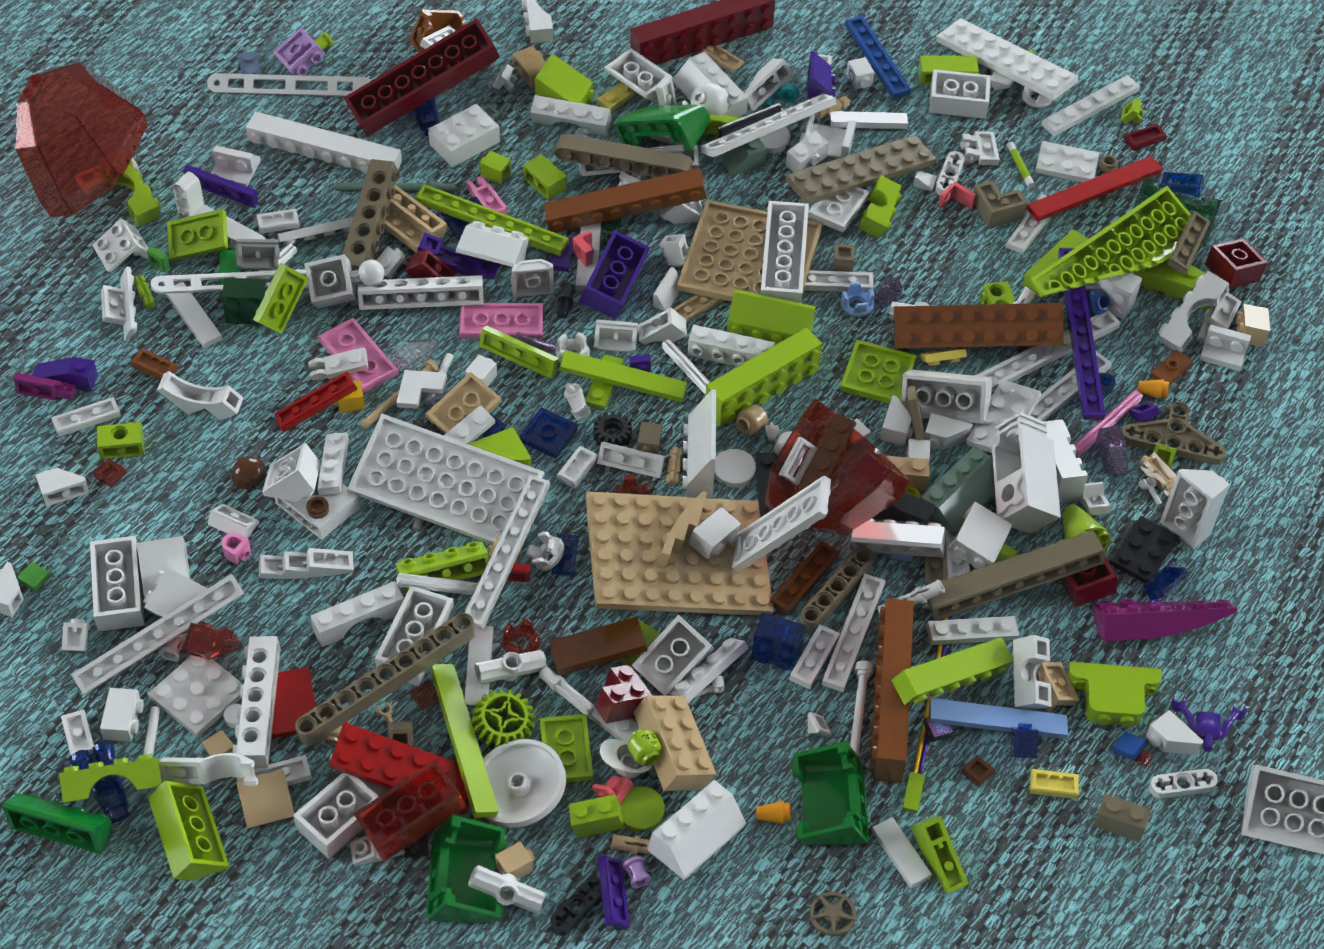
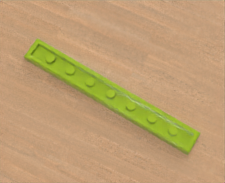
(470, 212)
(464, 741)

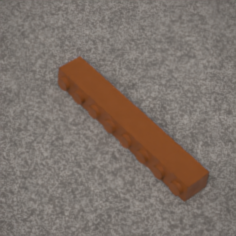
(625, 200)

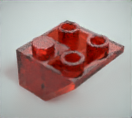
(210, 643)

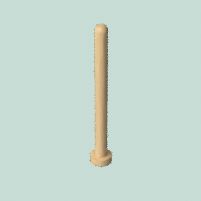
(430, 366)

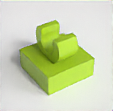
(1132, 111)

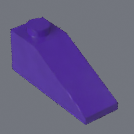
(71, 370)

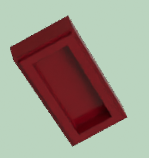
(1145, 137)

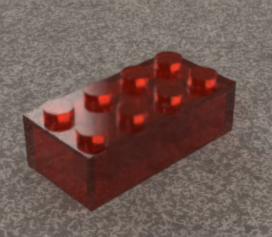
(410, 810)

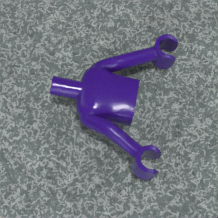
(1208, 723)

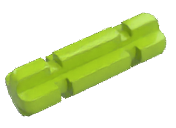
(144, 292)

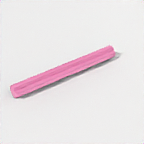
(1109, 421)

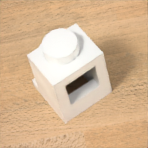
(674, 249)

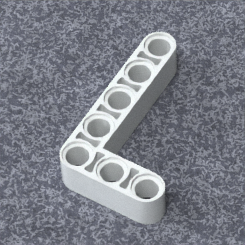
(190, 203)

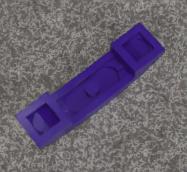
(459, 262)

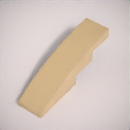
(682, 528)

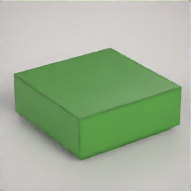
(158, 259)
(34, 576)

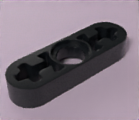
(579, 895)

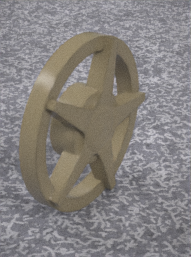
(832, 913)

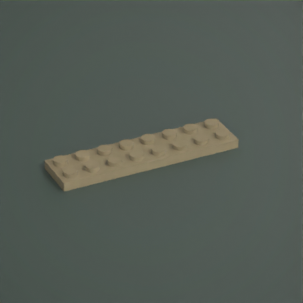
(860, 169)

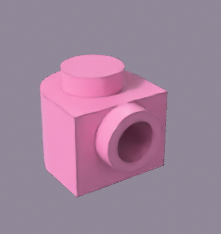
(236, 547)

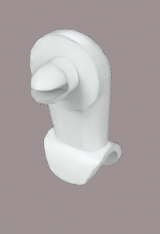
(576, 400)

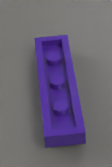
(224, 187)

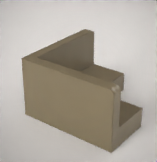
(997, 207)

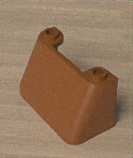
(433, 21)

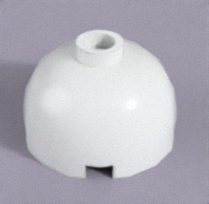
(711, 97)

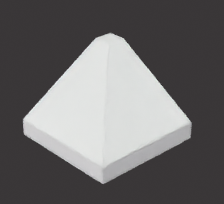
(924, 181)

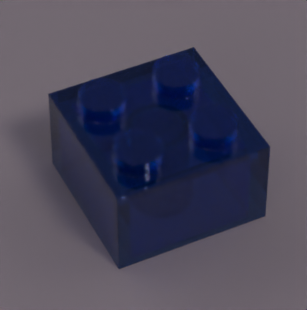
(778, 641)

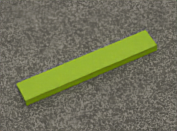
(623, 376)

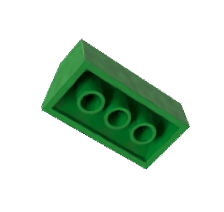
(58, 822)

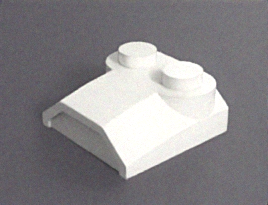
(532, 278)

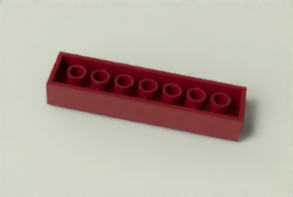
(700, 27)
(422, 77)

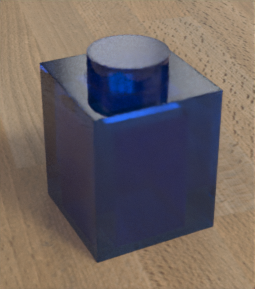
(1024, 741)

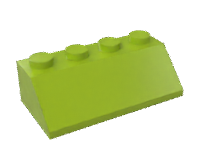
(768, 316)
(187, 830)

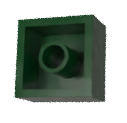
(242, 298)

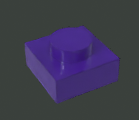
(640, 362)
(1144, 412)

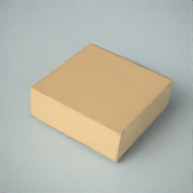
(218, 744)

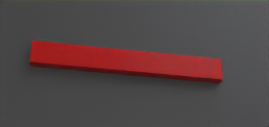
(1093, 188)

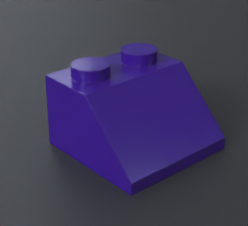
(819, 77)

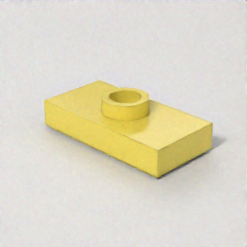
(1054, 783)

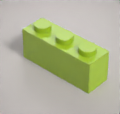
(963, 64)

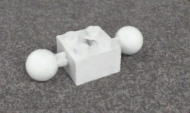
(342, 288)

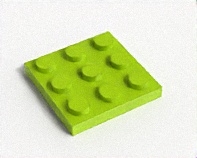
(876, 371)

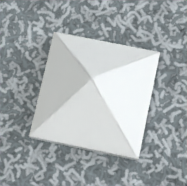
(817, 725)

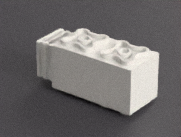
(1025, 473)

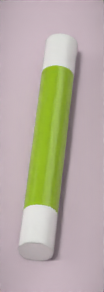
(1020, 164)

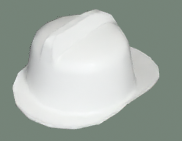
(616, 755)

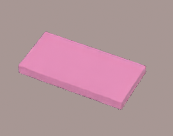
(503, 317)
(352, 336)

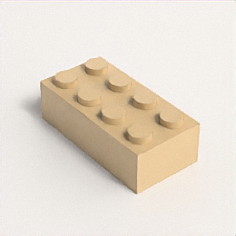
(683, 757)

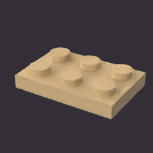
(462, 401)

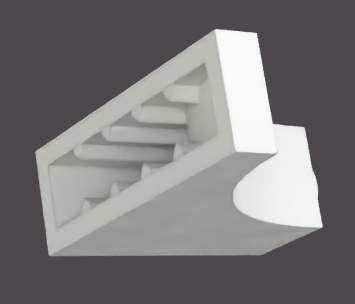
(340, 508)

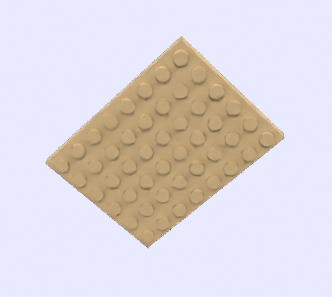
(627, 543)

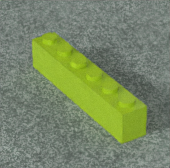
(952, 671)

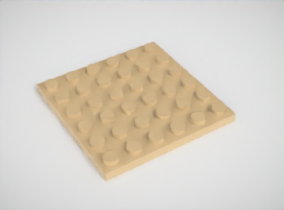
(730, 251)

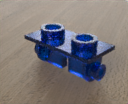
(1164, 581)

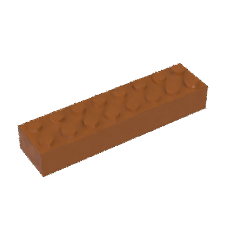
(978, 325)
(890, 713)

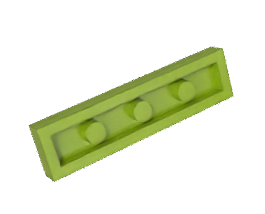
(518, 352)

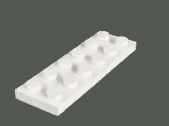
(782, 523)

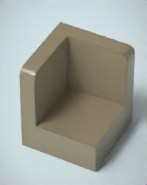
(843, 257)

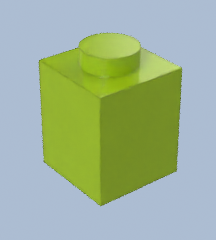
(495, 167)

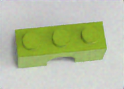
(877, 217)

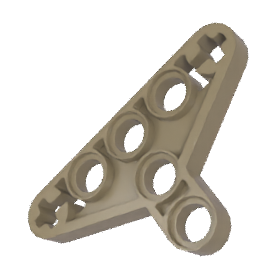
(1185, 438)

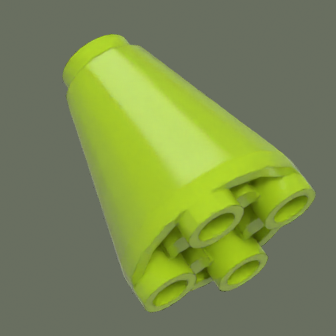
(1078, 521)

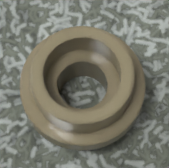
(1108, 163)

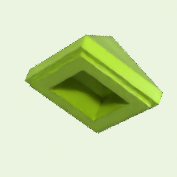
(1165, 453)

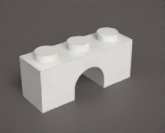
(1028, 655)

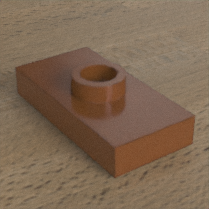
(152, 364)
(1171, 367)

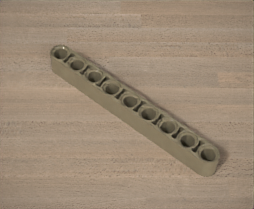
(381, 688)

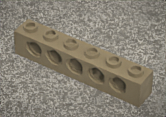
(368, 207)

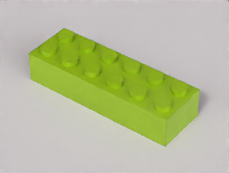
(766, 375)

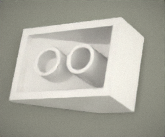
(1121, 292)
(673, 656)

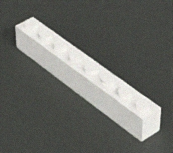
(318, 142)

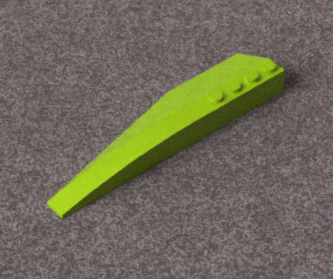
(1129, 244)

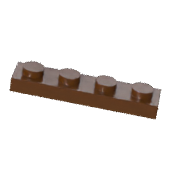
(829, 450)
(804, 578)

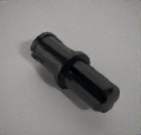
(565, 300)

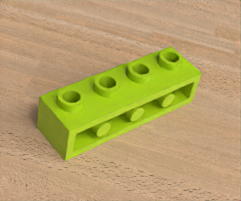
(452, 563)

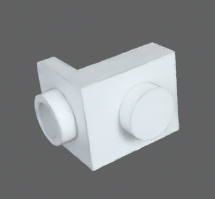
(391, 260)
(1094, 499)

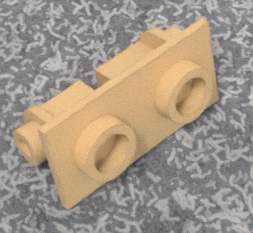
(1157, 468)

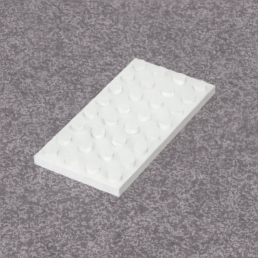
(440, 479)

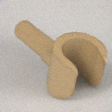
(387, 715)

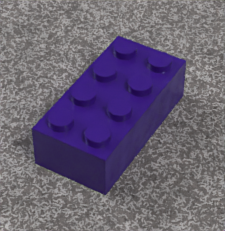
(614, 274)

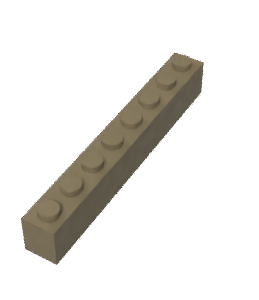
(1017, 574)

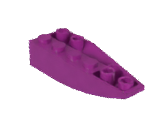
(1155, 619)

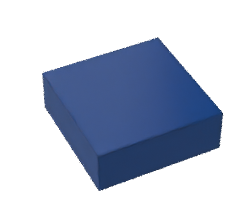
(1129, 745)

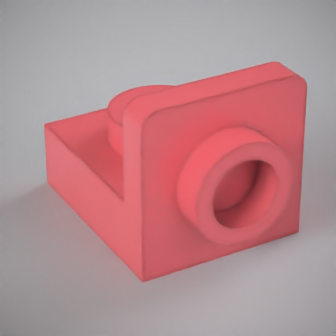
(583, 248)
(615, 785)

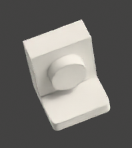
(75, 635)

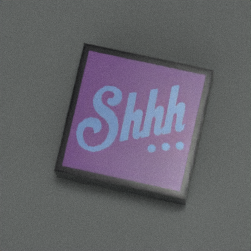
(938, 731)

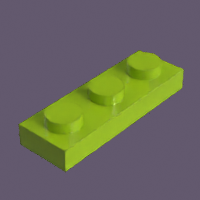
(599, 391)

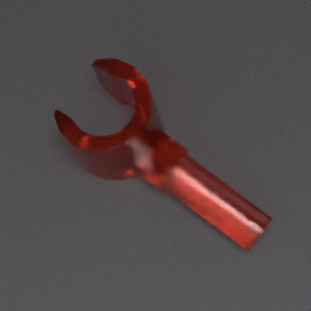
(1144, 757)

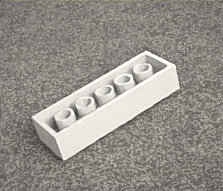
(785, 250)

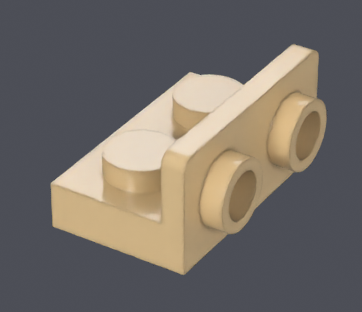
(1061, 687)

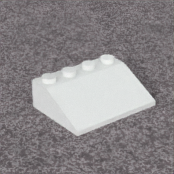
(700, 448)
(1284, 809)

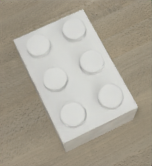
(959, 94)
(464, 135)
(329, 816)

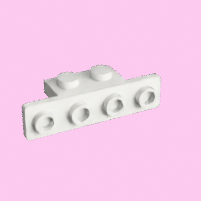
(118, 304)

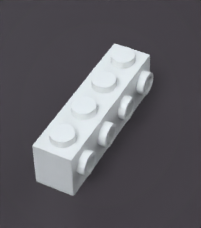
(724, 346)

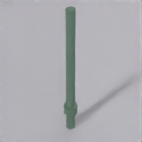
(404, 186)

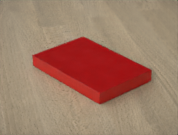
(292, 701)

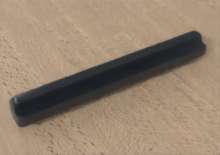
(748, 120)

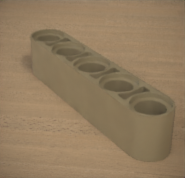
(840, 582)

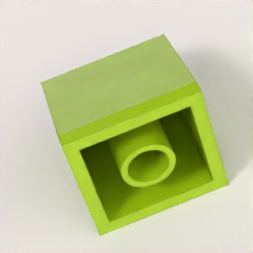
(563, 82)

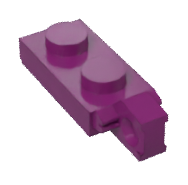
(43, 387)

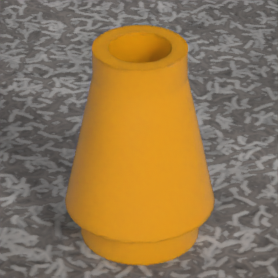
(1154, 388)
(775, 812)

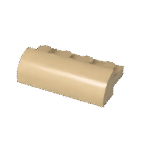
(410, 220)

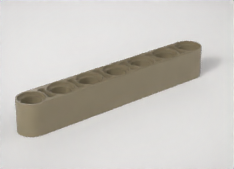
(620, 156)

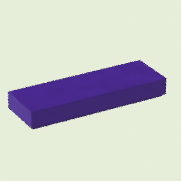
(613, 892)

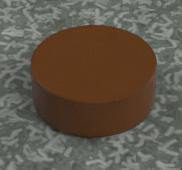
(317, 507)

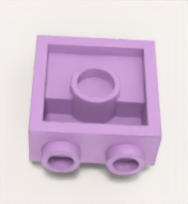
(299, 53)

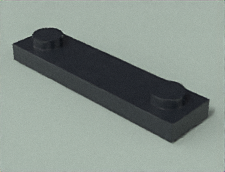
(763, 464)

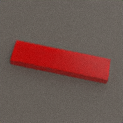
(315, 401)

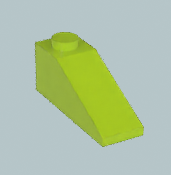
(939, 852)

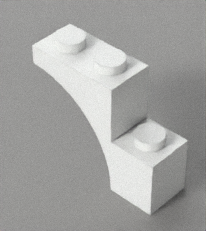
(190, 398)

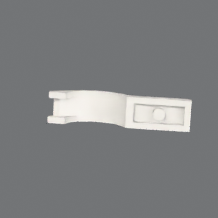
(208, 769)

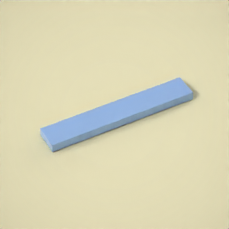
(996, 717)

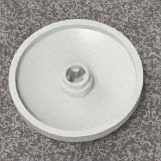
(525, 781)

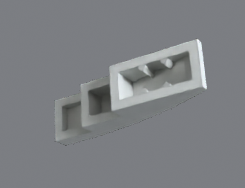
(306, 565)

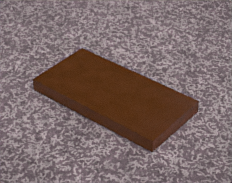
(598, 646)

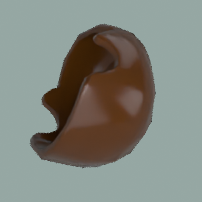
(248, 472)

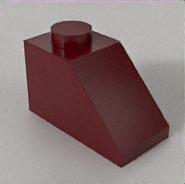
(428, 265)

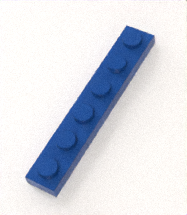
(878, 57)

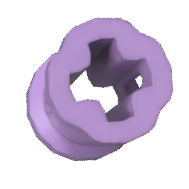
(636, 872)

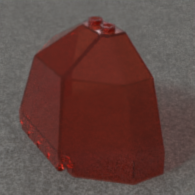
(75, 136)
(860, 482)

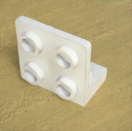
(119, 243)

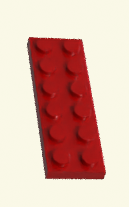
(386, 760)

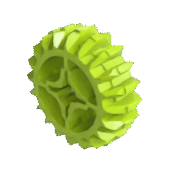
(482, 715)

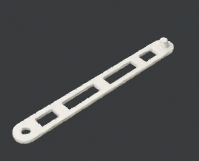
(290, 84)
(195, 280)

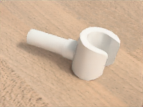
(1150, 486)
(716, 687)

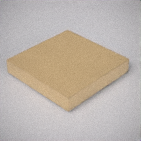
(267, 800)

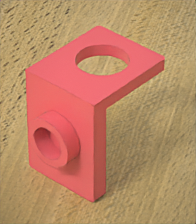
(958, 193)

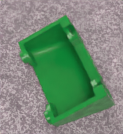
(678, 122)
(832, 796)
(455, 852)

